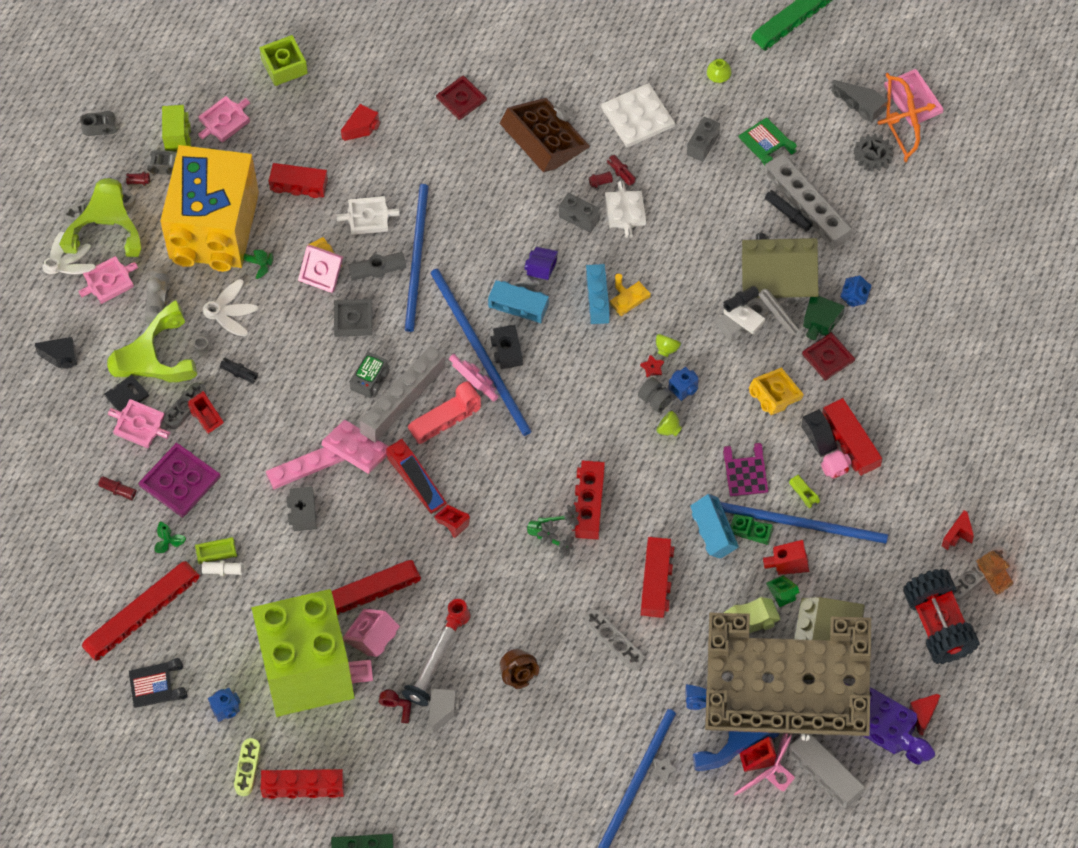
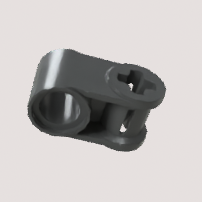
(98, 123)

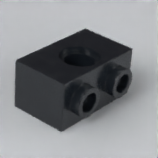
(508, 337)

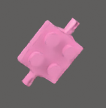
(224, 119)
(108, 280)
(472, 374)
(139, 423)

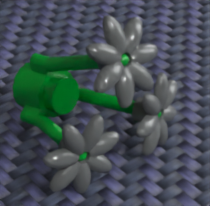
(546, 532)

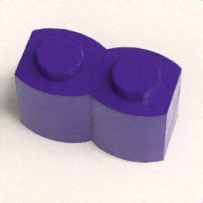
(541, 262)

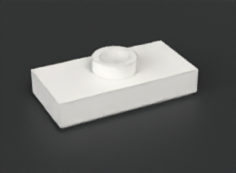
(746, 318)

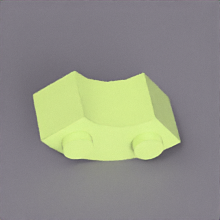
(761, 611)

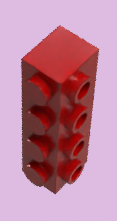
(302, 783)

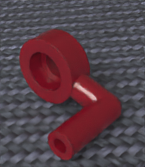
(391, 699)

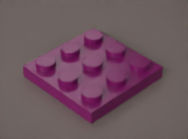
(179, 480)

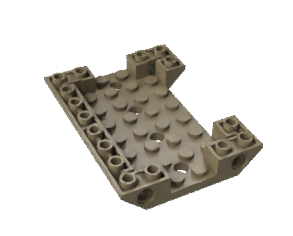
(788, 702)

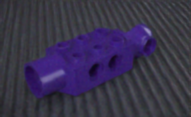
(893, 728)

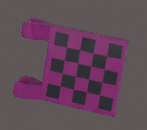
(745, 475)

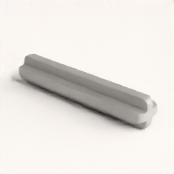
(779, 311)

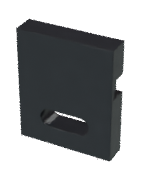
(122, 394)

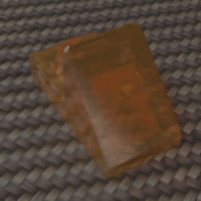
(995, 571)

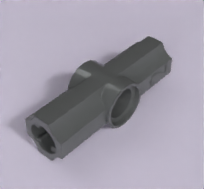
(387, 264)

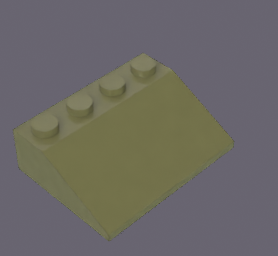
(781, 266)
(815, 618)

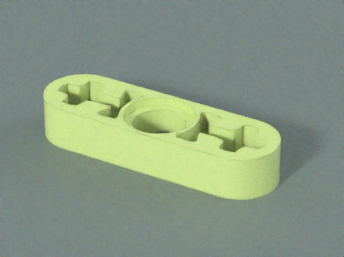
(242, 760)

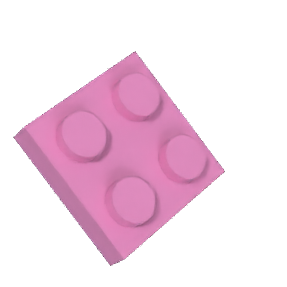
(320, 268)

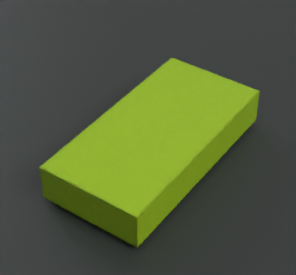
(215, 550)

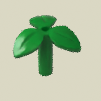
(261, 259)
(165, 533)

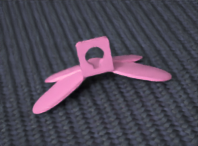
(769, 774)

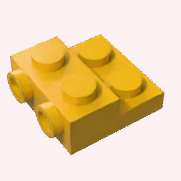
(775, 391)

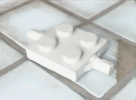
(625, 209)
(368, 215)

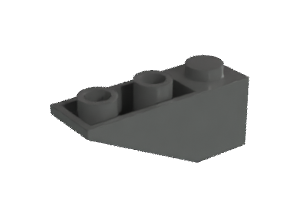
(863, 100)

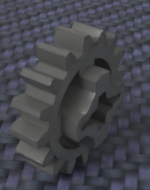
(873, 152)

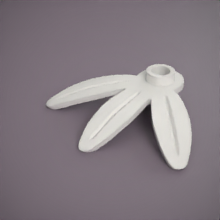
(57, 263)
(222, 311)

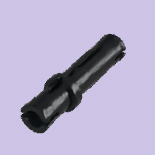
(795, 216)

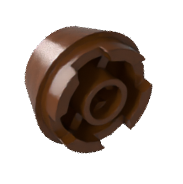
(518, 668)

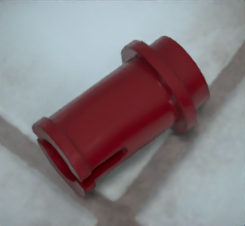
(138, 178)
(600, 179)

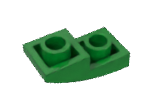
(749, 529)

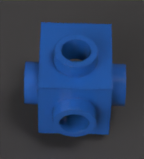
(855, 291)
(683, 383)
(224, 704)

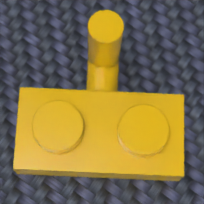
(629, 297)

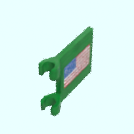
(765, 139)

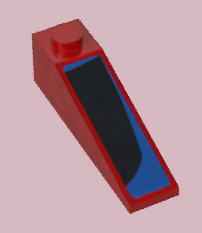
(414, 475)

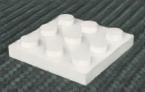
(638, 115)

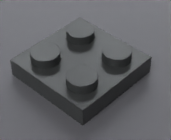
(353, 317)

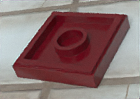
(461, 97)
(828, 356)

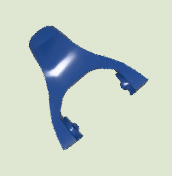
(737, 741)

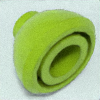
(718, 71)
(666, 345)
(669, 425)

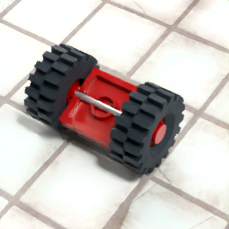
(935, 602)

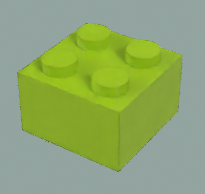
(283, 60)
(175, 127)

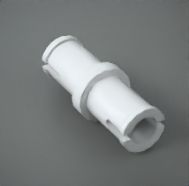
(222, 568)

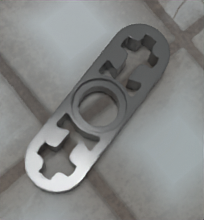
(172, 412)

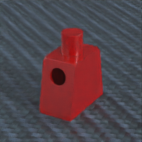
(788, 558)

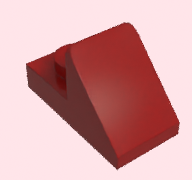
(205, 412)
(454, 519)
(960, 529)

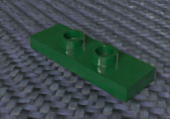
(363, 841)

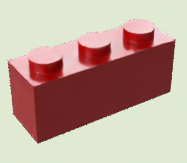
(298, 180)

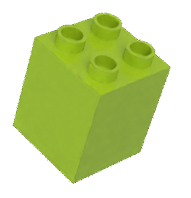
(303, 652)

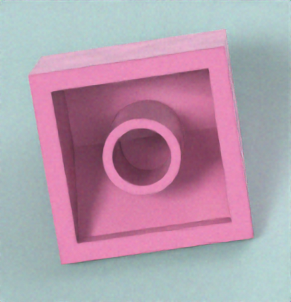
(371, 632)

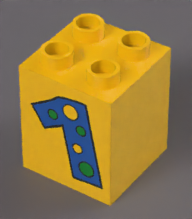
(209, 207)

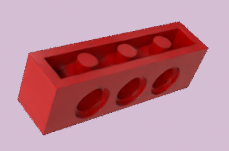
(593, 472)

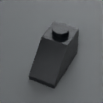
(58, 352)
(819, 432)

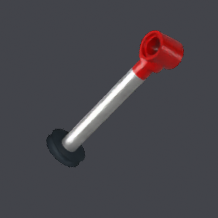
(417, 693)

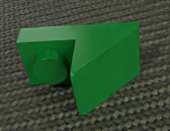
(783, 590)

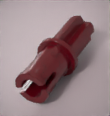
(621, 170)
(117, 488)

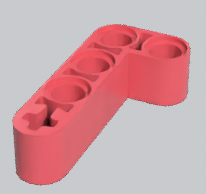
(447, 414)

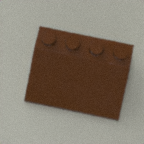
(542, 134)

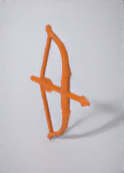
(895, 117)

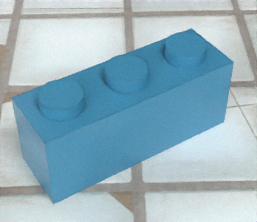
(597, 294)
(518, 301)
(714, 526)

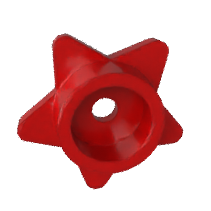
(652, 371)

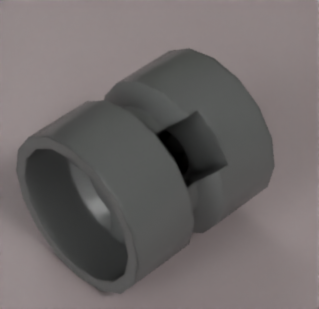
(653, 392)

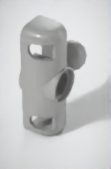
(156, 294)

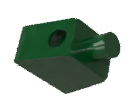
(822, 316)

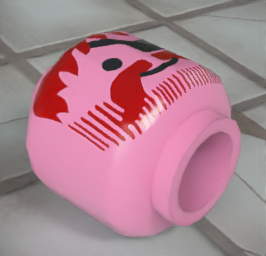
(836, 464)

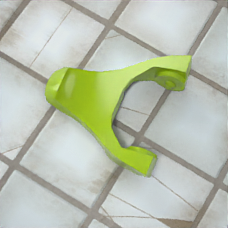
(104, 208)
(141, 357)

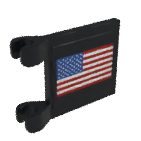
(153, 684)

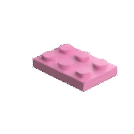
(921, 93)
(355, 447)

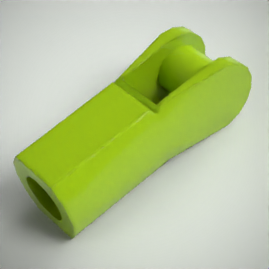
(802, 490)

